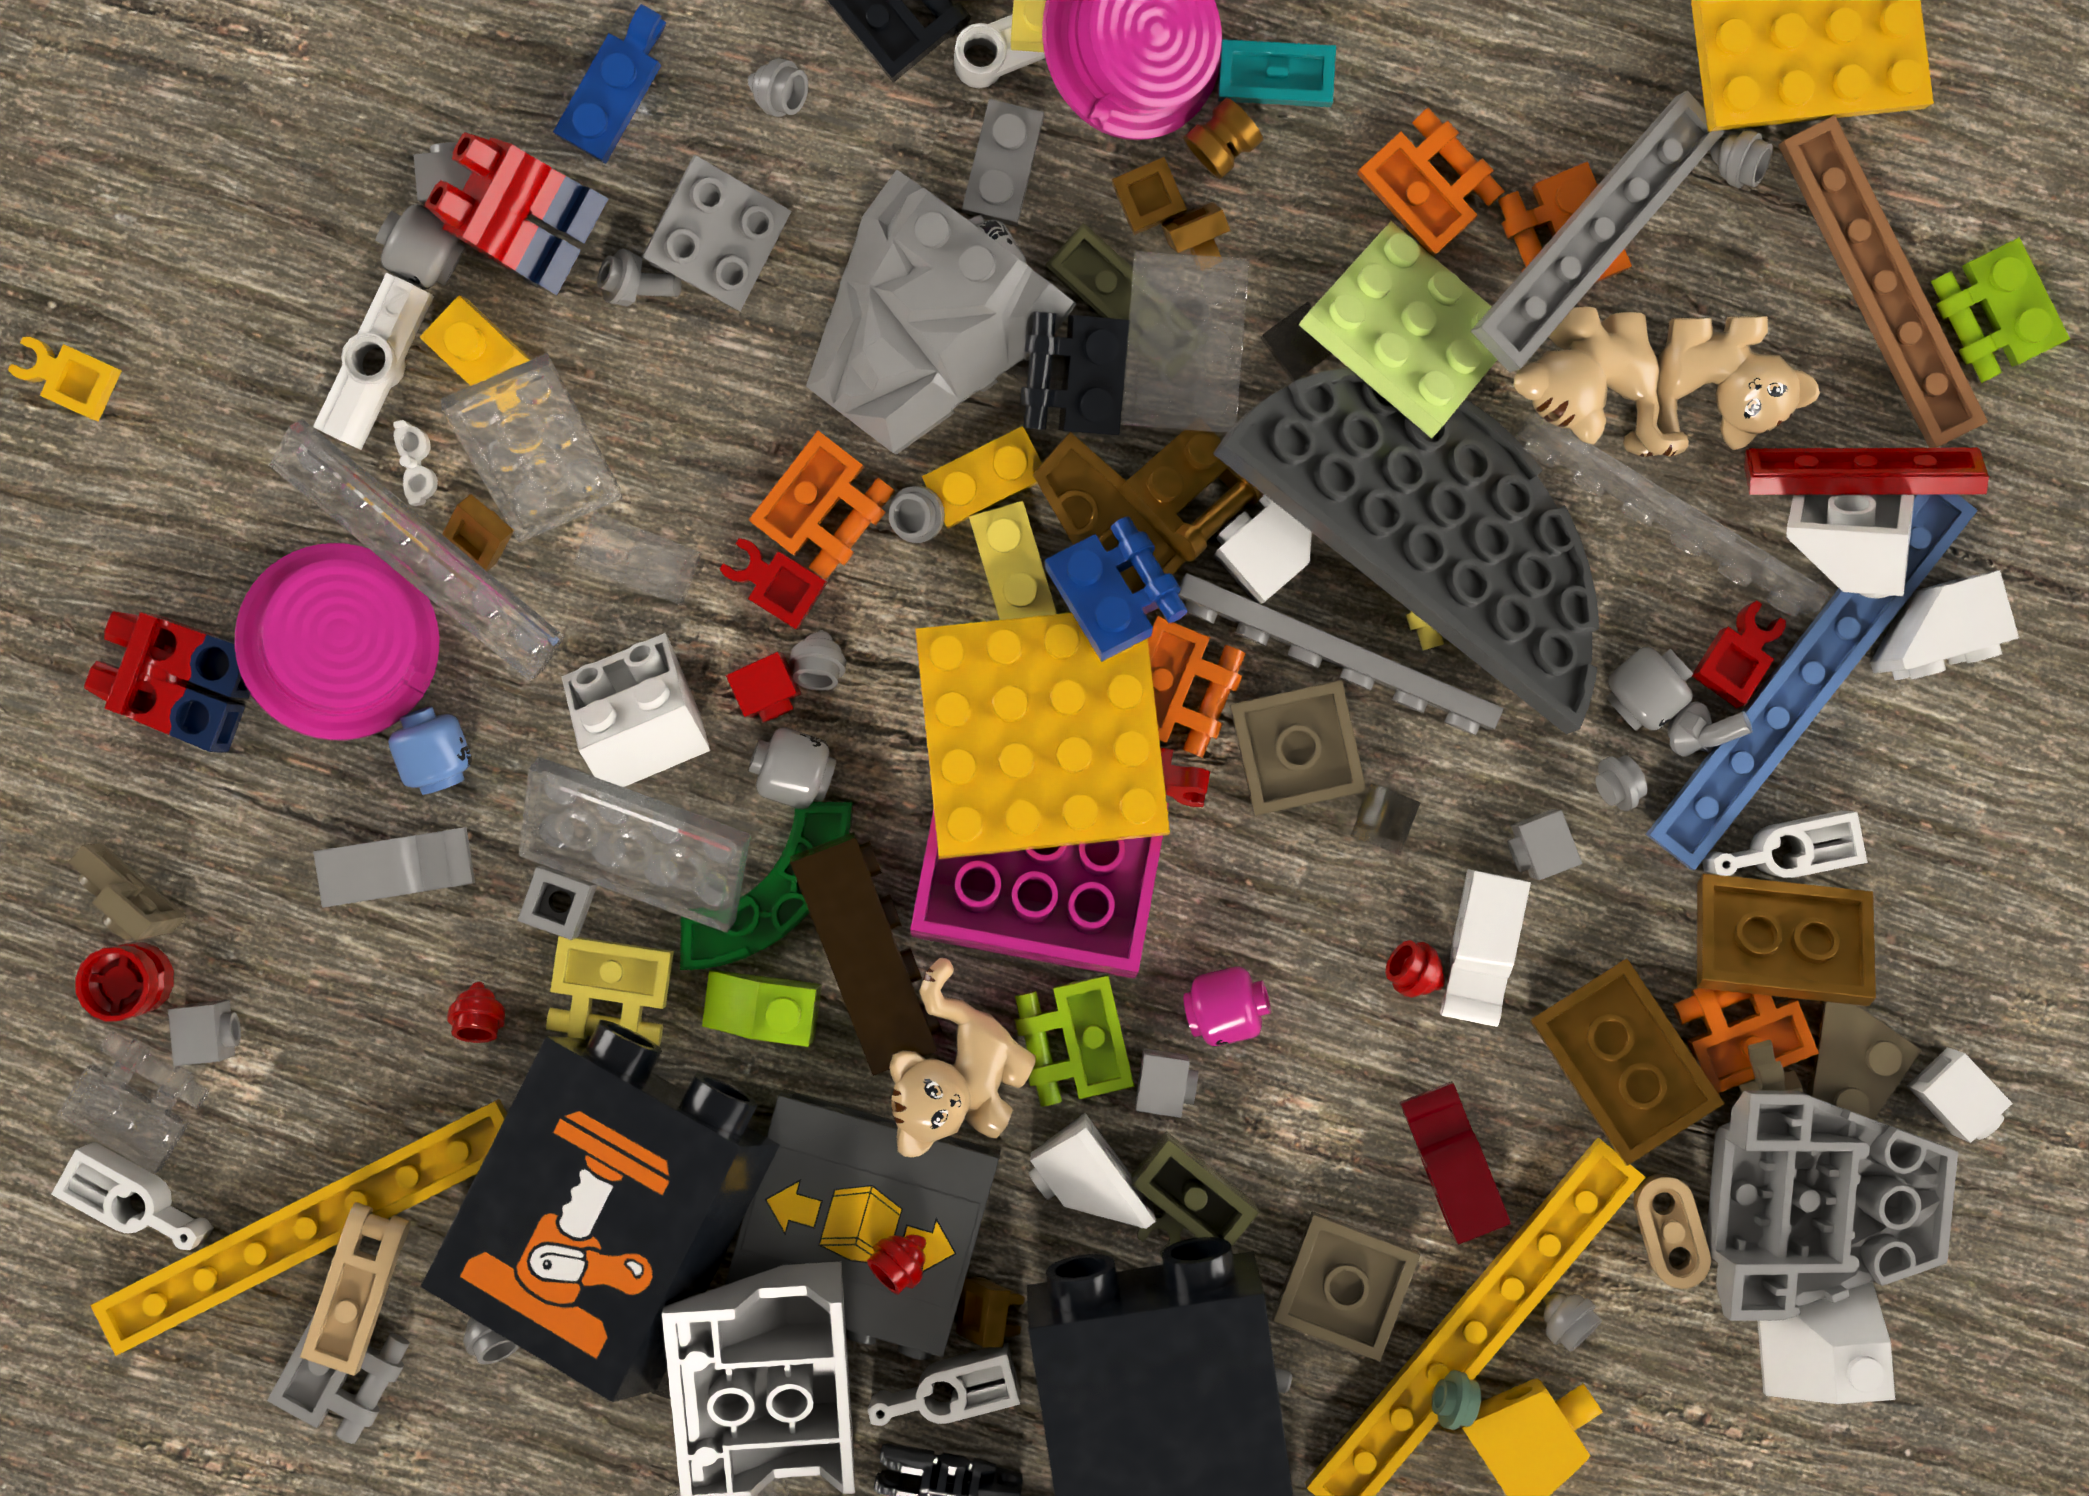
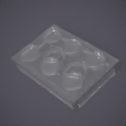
(1185, 342)
(531, 448)

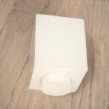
(1960, 1096)

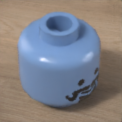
(430, 750)

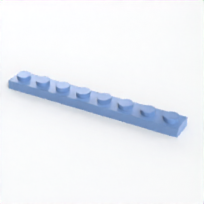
(1798, 692)

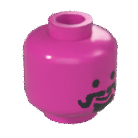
(1226, 1006)

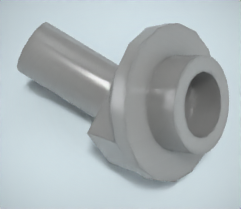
(623, 280)
(1694, 730)

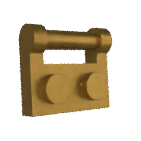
(1178, 477)

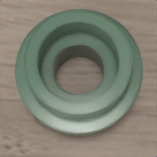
(1456, 1400)

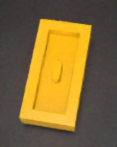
(985, 476)

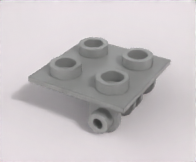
(716, 233)

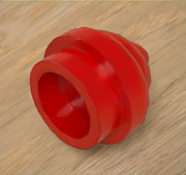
(1415, 969)
(476, 1015)
(898, 1261)

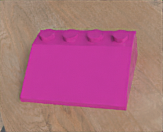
(1043, 904)

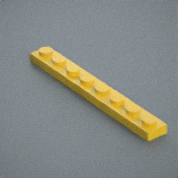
(297, 1231)
(1479, 1323)

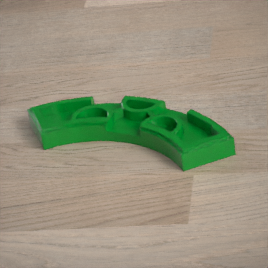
(771, 906)

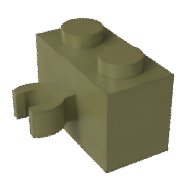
(1190, 1195)

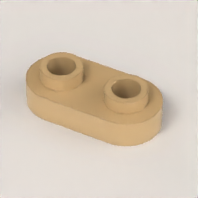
(1671, 1229)

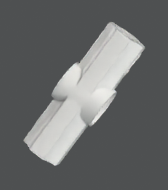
(387, 325)

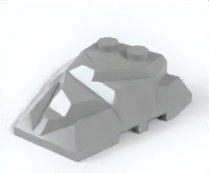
(924, 316)
(1820, 1204)

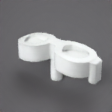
(413, 446)

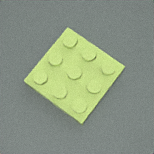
(1405, 328)

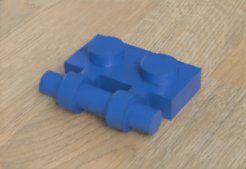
(1100, 597)

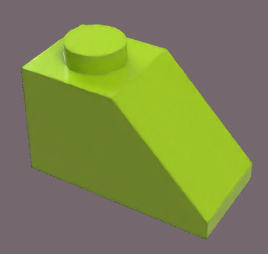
(762, 1007)

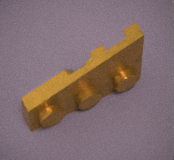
(1088, 503)

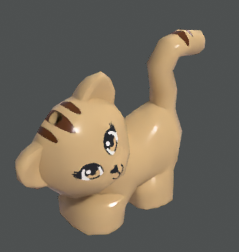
(1572, 383)
(1752, 388)
(936, 1096)

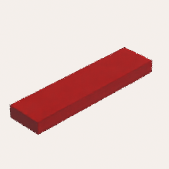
(1865, 471)

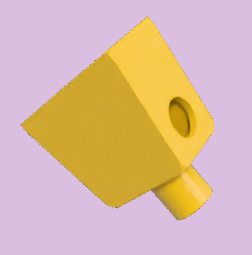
(471, 343)
(1531, 1437)

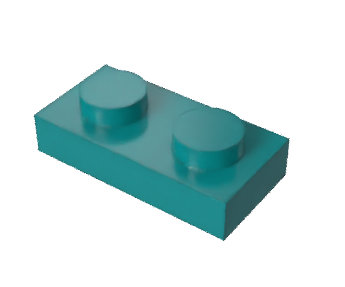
(1277, 73)

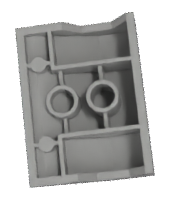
(761, 1382)

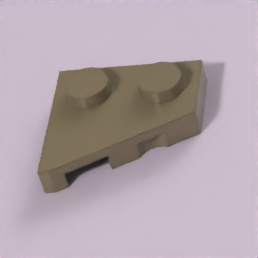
(1858, 1060)

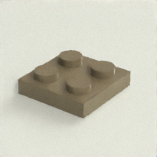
(1298, 747)
(1345, 1286)

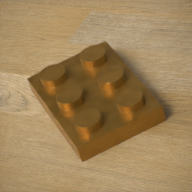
(1785, 939)
(1626, 1062)

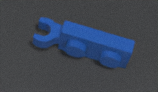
(612, 87)

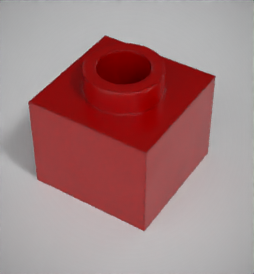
(764, 687)

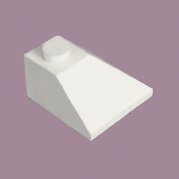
(1855, 539)
(1089, 1175)
(1829, 1352)

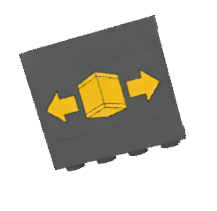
(846, 1187)

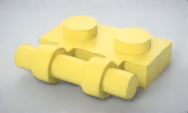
(609, 973)

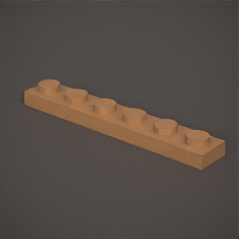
(1882, 282)

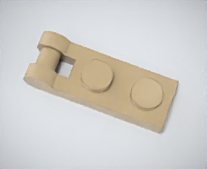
(354, 1291)

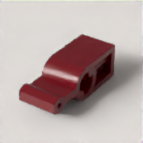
(1454, 1163)

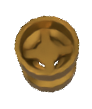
(1223, 138)

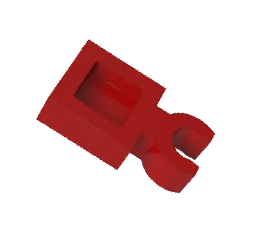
(781, 586)
(1735, 660)

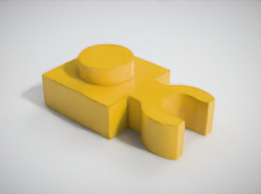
(71, 378)

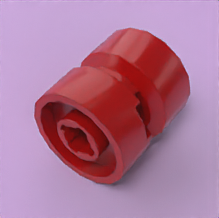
(124, 981)

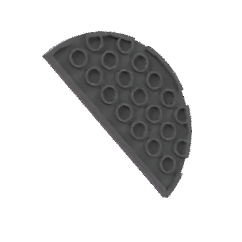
(1438, 524)

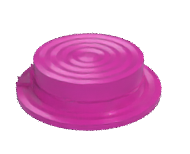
(1133, 62)
(336, 642)

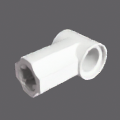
(998, 39)

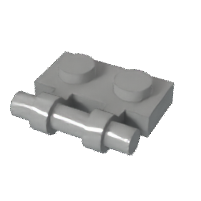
(313, 1389)

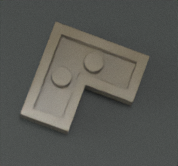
(126, 899)

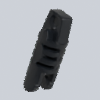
(942, 1475)

